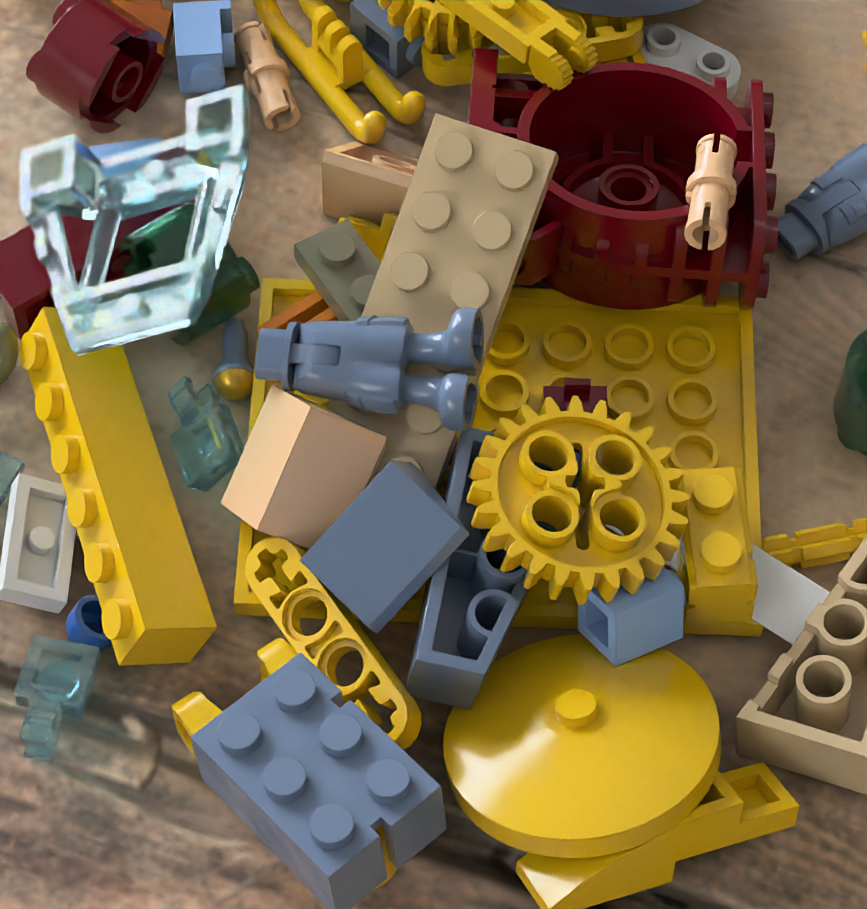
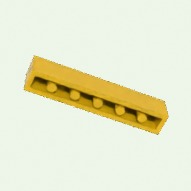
(117, 498)

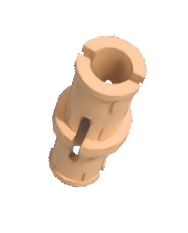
(266, 76)
(710, 192)

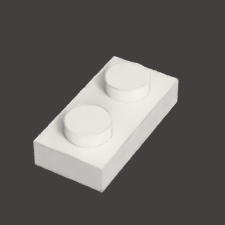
(37, 545)

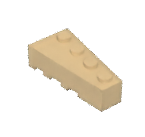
(815, 695)

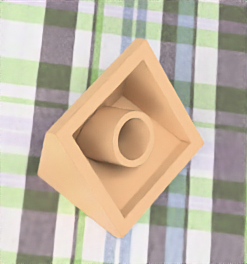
(364, 181)
(301, 468)

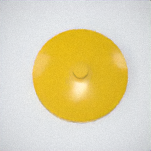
(582, 752)

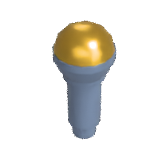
(234, 374)

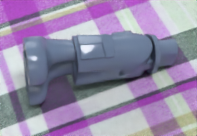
(828, 209)
(367, 363)

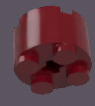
(97, 62)

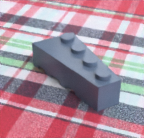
(466, 600)

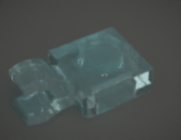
(208, 439)
(53, 683)

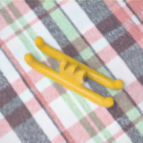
(338, 63)

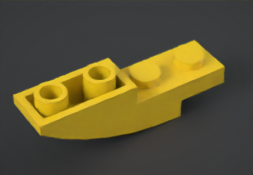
(734, 810)

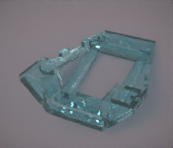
(73, 182)

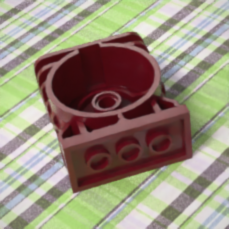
(621, 180)

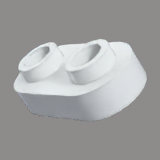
(683, 51)

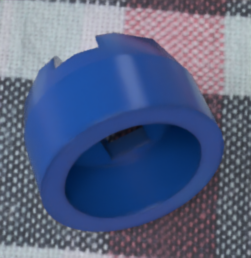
(85, 623)

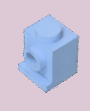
(203, 44)

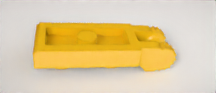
(527, 33)

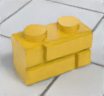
(716, 548)

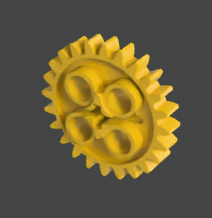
(636, 501)

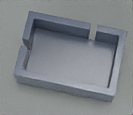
(319, 783)

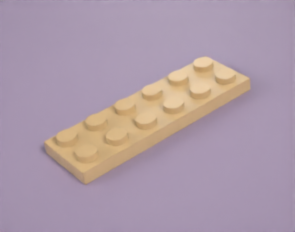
(453, 250)

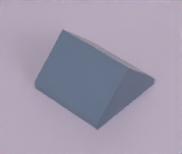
(386, 544)

